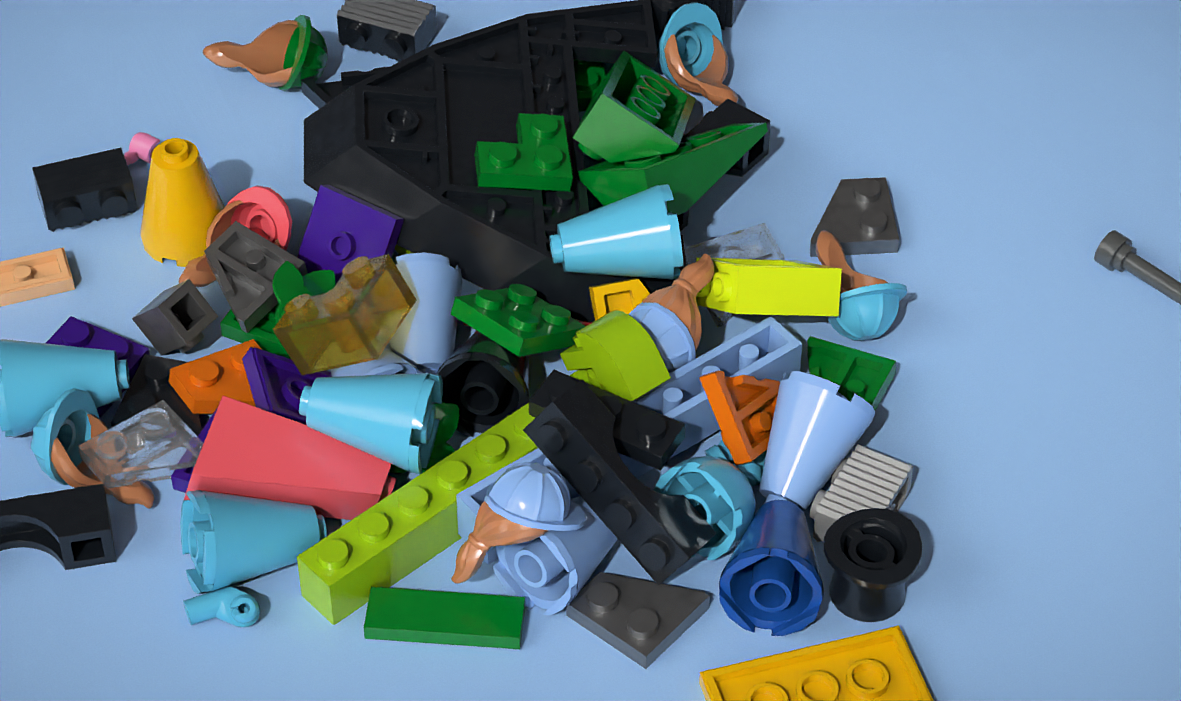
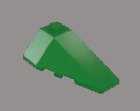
(687, 171)

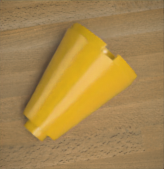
(178, 203)

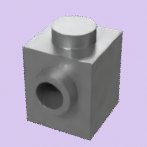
(175, 318)

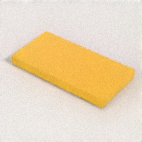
(847, 669)

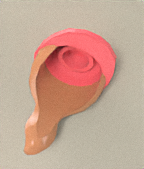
(254, 208)

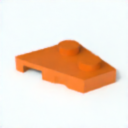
(743, 411)

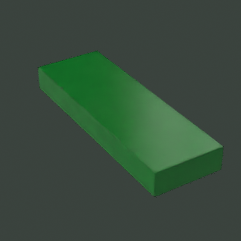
(444, 618)

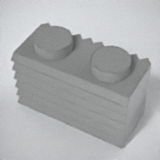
(861, 483)

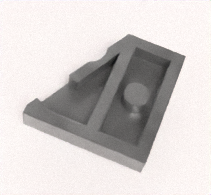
(245, 272)
(636, 614)

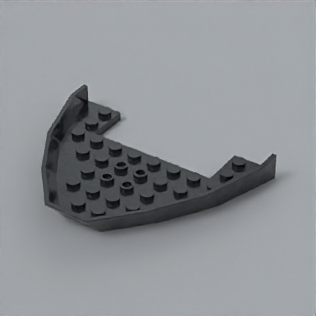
(414, 132)

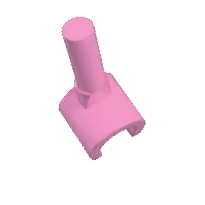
(141, 148)

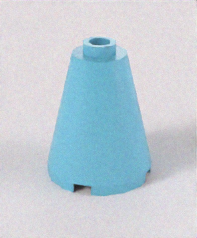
(623, 238)
(40, 373)
(378, 414)
(243, 537)

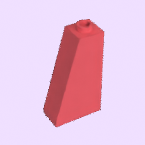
(286, 461)

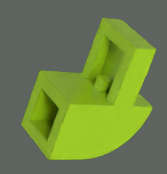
(619, 354)

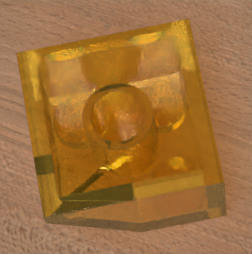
(350, 320)

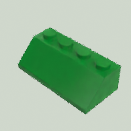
(634, 114)

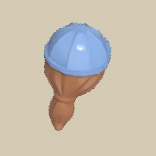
(674, 316)
(517, 510)

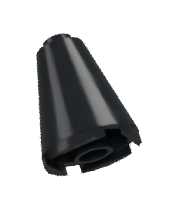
(484, 383)

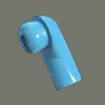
(225, 604)

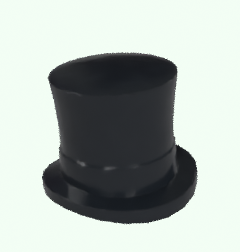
(871, 561)

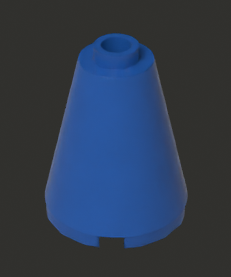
(773, 573)

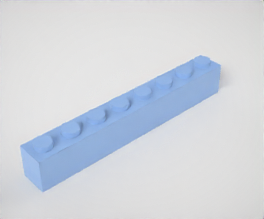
(760, 351)

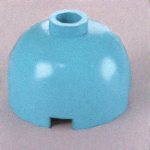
(718, 494)

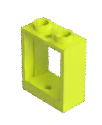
(772, 287)

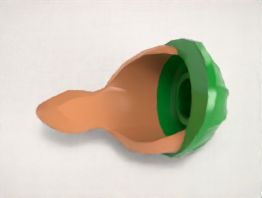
(278, 55)

